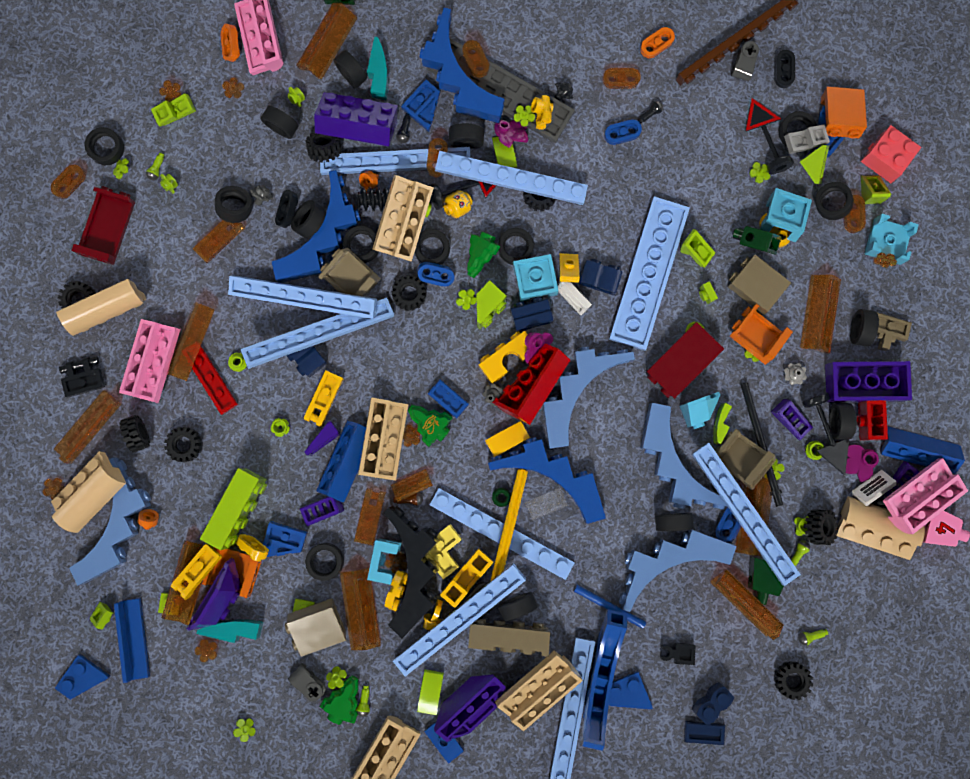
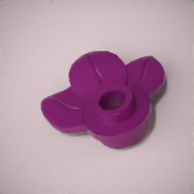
(510, 132)
(535, 342)
(857, 463)

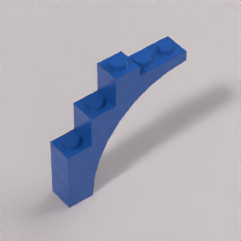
(469, 97)
(338, 217)
(582, 488)
(601, 679)

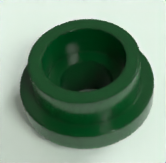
(507, 497)

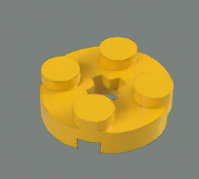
(397, 590)

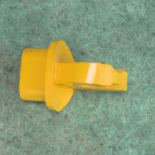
(432, 620)

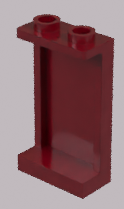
(105, 225)
(684, 360)

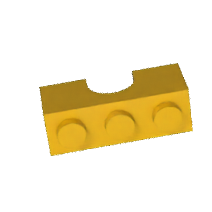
(493, 366)
(466, 577)

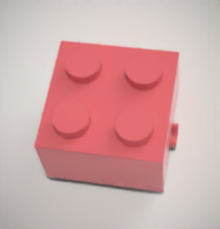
(890, 154)

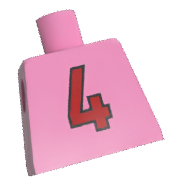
(945, 530)

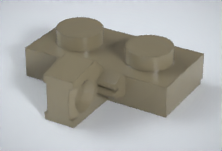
(892, 329)

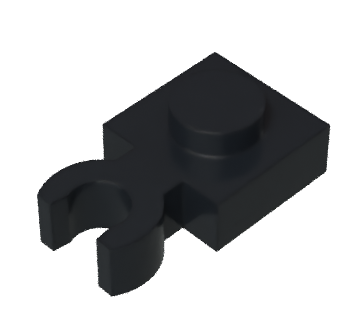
(682, 653)

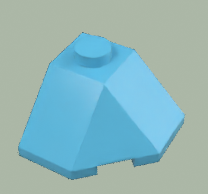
(699, 410)

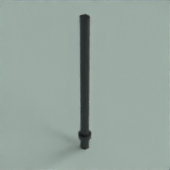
(775, 492)

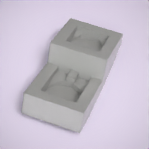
(807, 139)

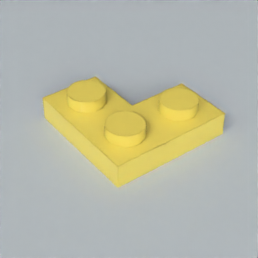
(440, 554)

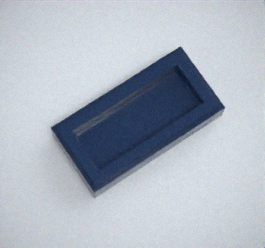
(704, 734)

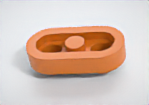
(229, 43)
(656, 43)

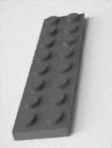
(516, 93)

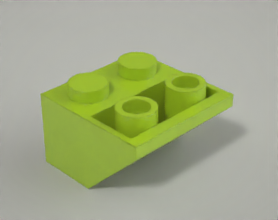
(489, 302)

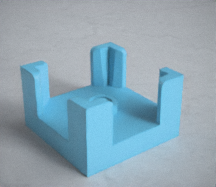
(787, 212)
(890, 238)
(535, 277)
(378, 559)

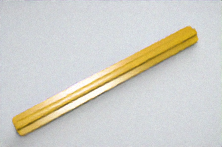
(509, 524)

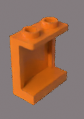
(844, 112)
(759, 335)
(246, 568)

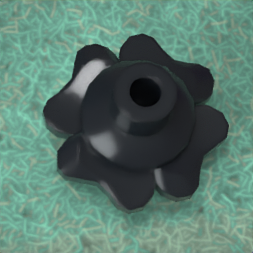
(564, 91)

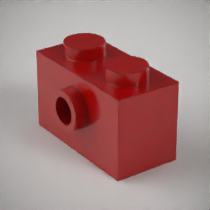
(872, 420)

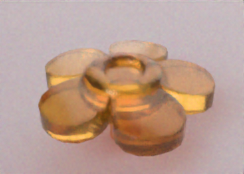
(232, 88)
(170, 90)
(885, 260)
(410, 436)
(53, 487)
(396, 562)
(206, 650)

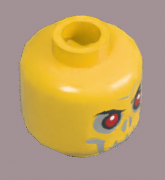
(457, 204)

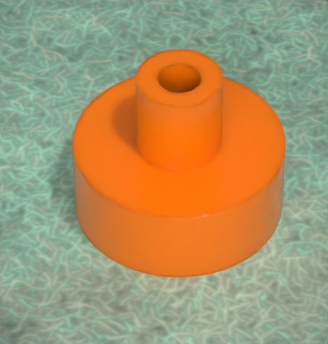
(368, 179)
(148, 518)

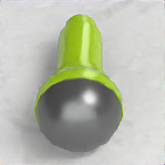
(153, 172)
(802, 548)
(806, 638)
(363, 707)

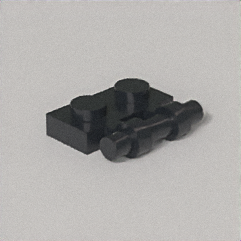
(83, 382)

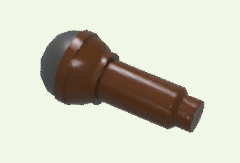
(415, 499)

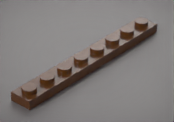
(734, 41)

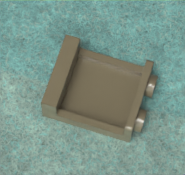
(349, 274)
(745, 459)

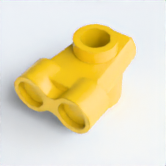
(543, 109)

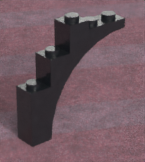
(421, 570)

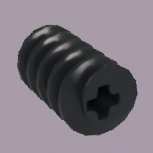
(372, 198)

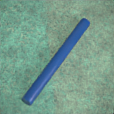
(607, 605)

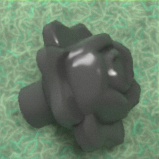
(261, 194)
(492, 392)

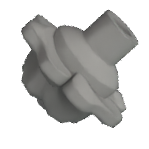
(795, 374)

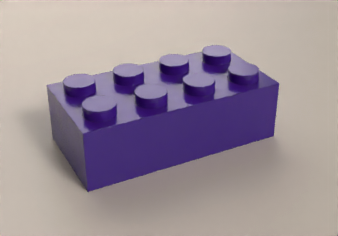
(356, 119)
(868, 381)

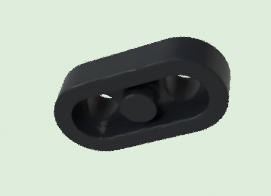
(785, 70)
(286, 208)

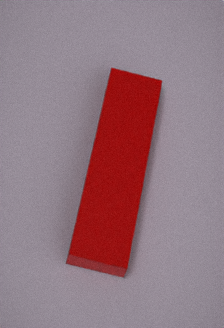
(213, 383)

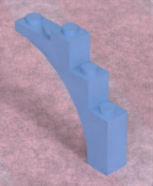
(558, 412)
(658, 439)
(121, 527)
(645, 568)

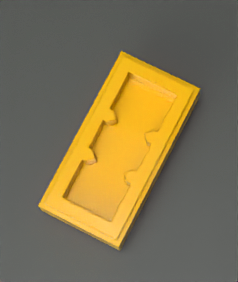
(569, 267)

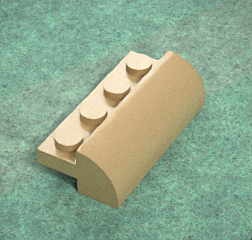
(402, 218)
(101, 307)
(383, 439)
(87, 493)
(872, 528)
(539, 690)
(387, 750)

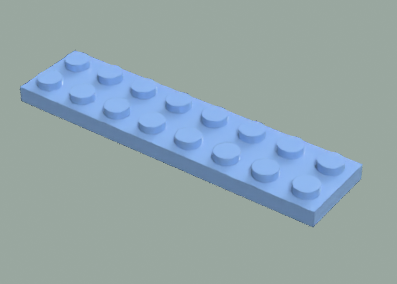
(649, 273)

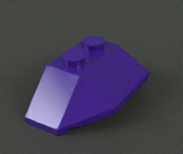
(219, 598)
(468, 706)

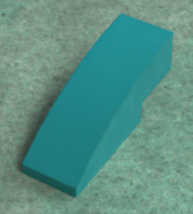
(378, 71)
(232, 630)

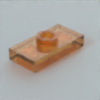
(411, 485)

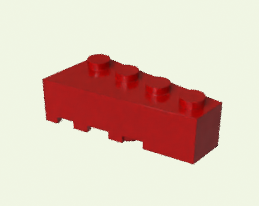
(533, 384)

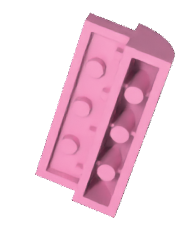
(259, 36)
(149, 361)
(924, 497)

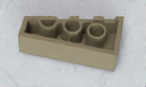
(509, 637)

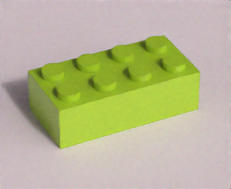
(233, 509)

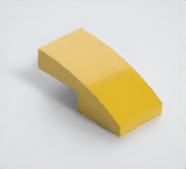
(507, 439)

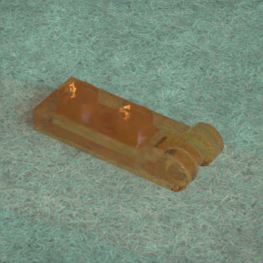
(217, 240)
(369, 517)

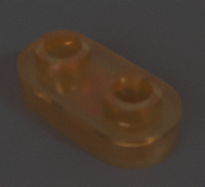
(477, 59)
(620, 76)
(433, 155)
(66, 180)
(856, 215)

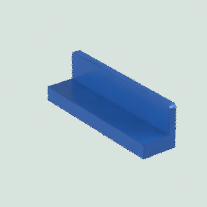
(921, 449)
(343, 463)
(131, 640)

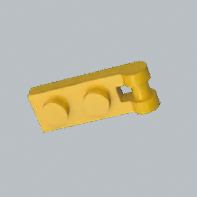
(323, 398)
(196, 571)

